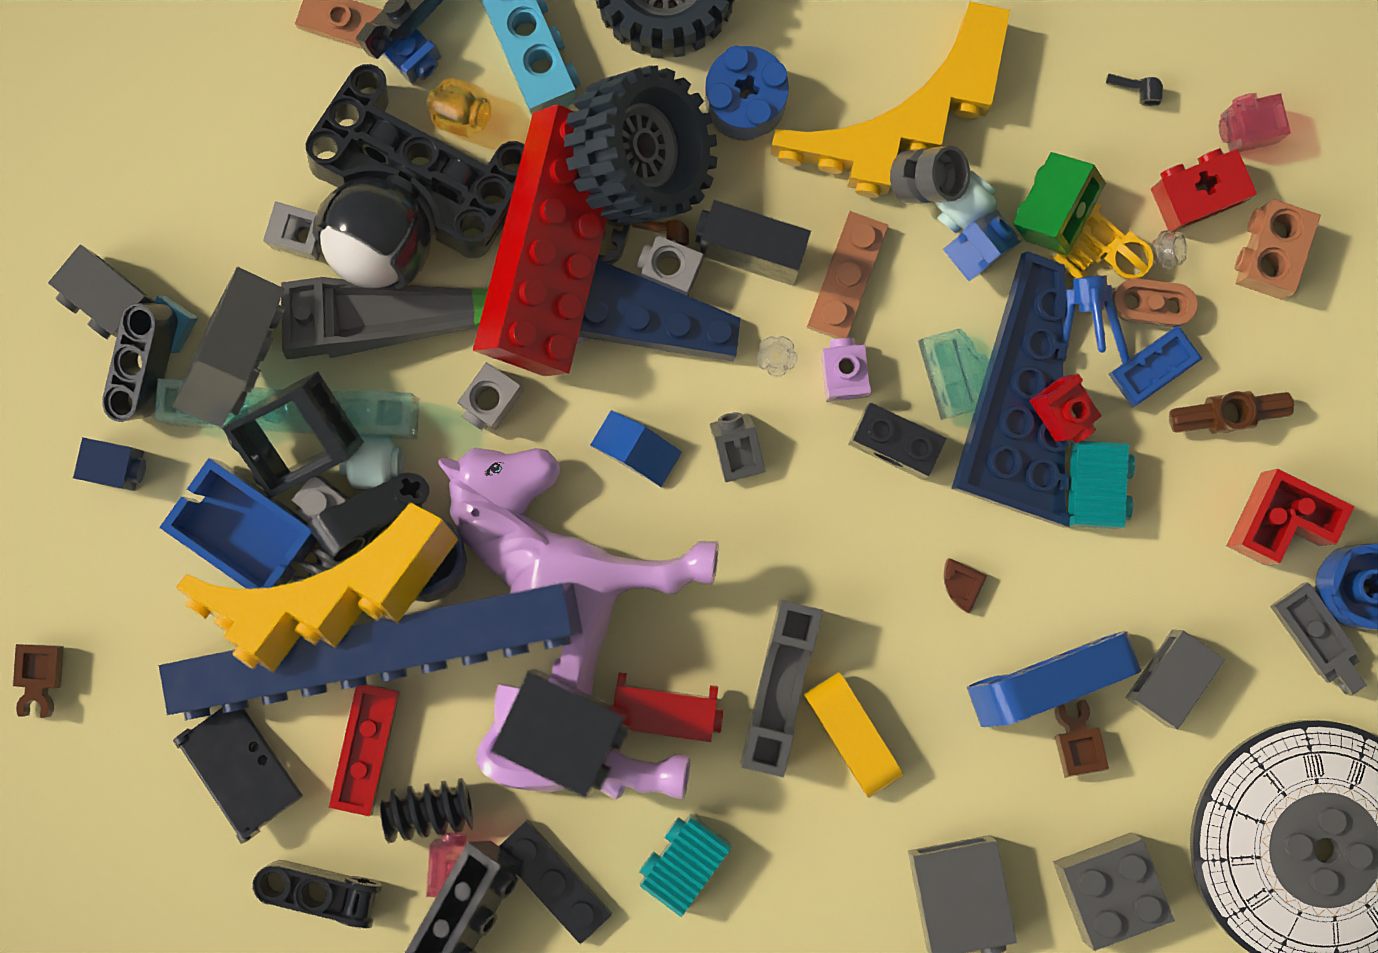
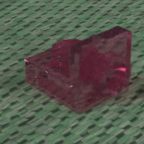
(439, 860)

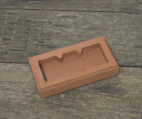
(335, 19)

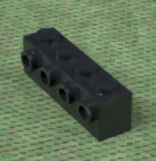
(467, 900)

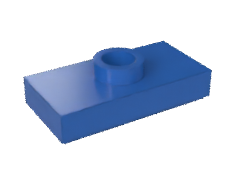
(1155, 366)

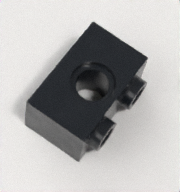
(897, 441)

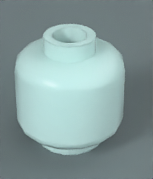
(971, 206)
(373, 463)

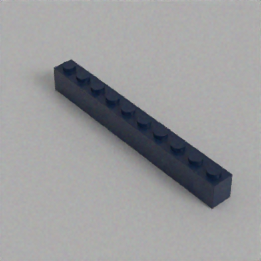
(378, 647)

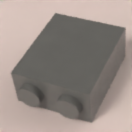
(962, 896)

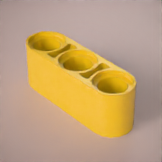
(853, 735)

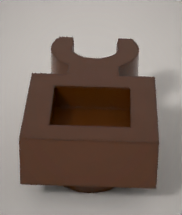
(37, 670)
(1079, 748)

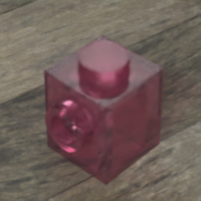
(1254, 122)

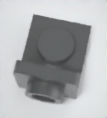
(737, 446)

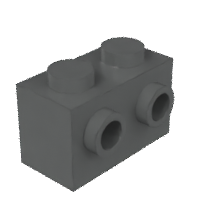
(97, 289)

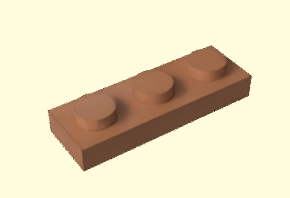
(847, 276)

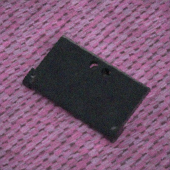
(243, 782)

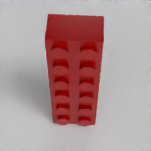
(542, 257)

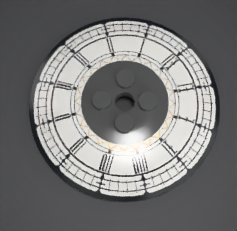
(1260, 831)

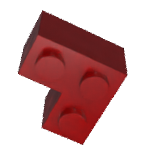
(1286, 507)

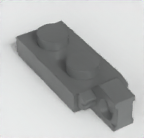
(1320, 637)

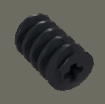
(426, 811)

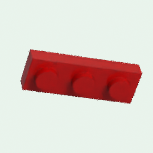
(364, 749)

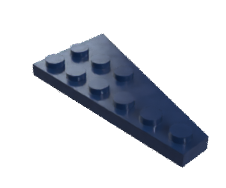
(1008, 448)

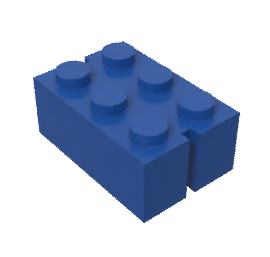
(239, 528)

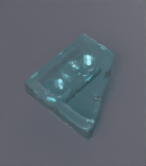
(953, 371)

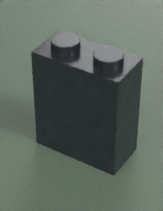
(752, 242)
(561, 733)

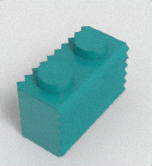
(1100, 484)
(684, 864)

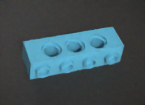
(521, 52)

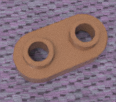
(1152, 302)

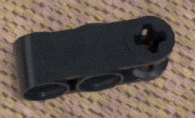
(360, 520)
(341, 890)

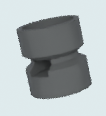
(930, 175)

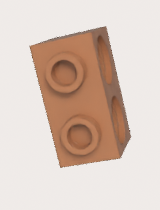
(1286, 254)

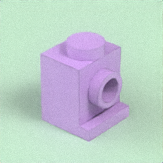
(840, 385)

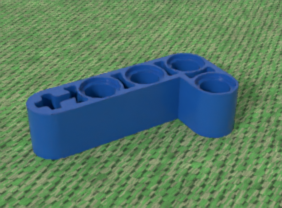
(1053, 681)

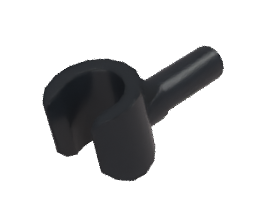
(1150, 88)

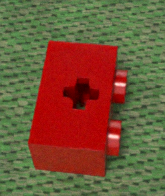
(1226, 184)

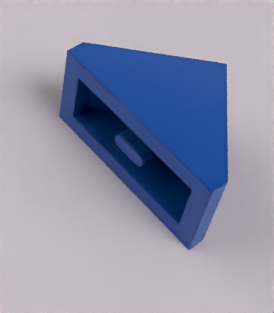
(636, 447)

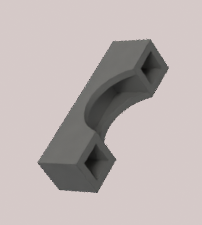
(780, 688)

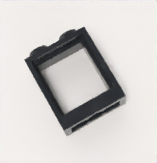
(323, 416)

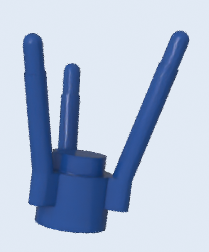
(1094, 295)

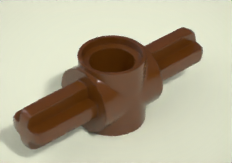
(1250, 410)

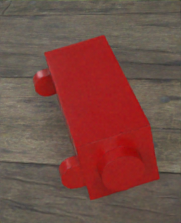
(669, 711)

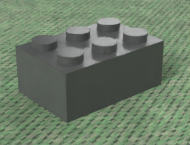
(230, 349)

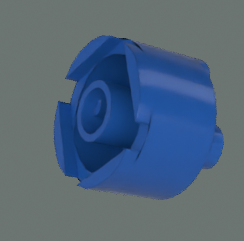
(740, 70)
(1341, 585)

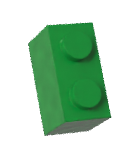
(1059, 202)

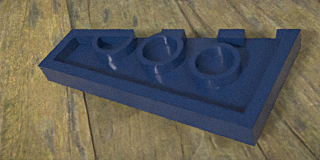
(651, 316)

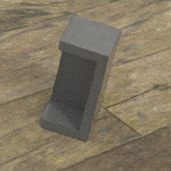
(1175, 678)

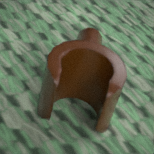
(674, 229)

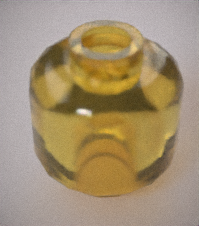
(459, 107)

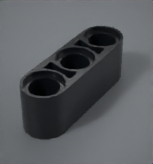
(125, 375)

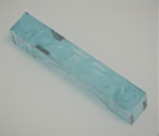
(369, 411)

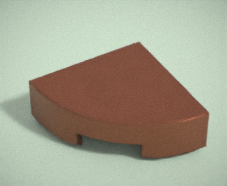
(962, 584)

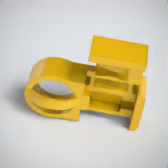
(1103, 237)

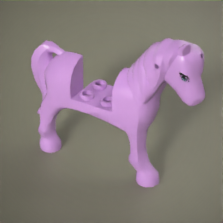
(489, 507)

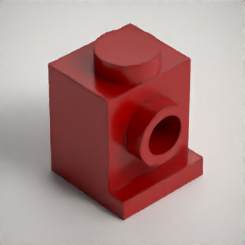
(1055, 408)

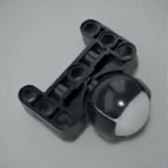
(387, 207)

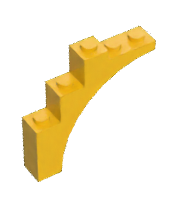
(868, 149)
(324, 607)

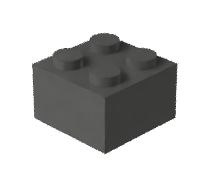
(1113, 891)

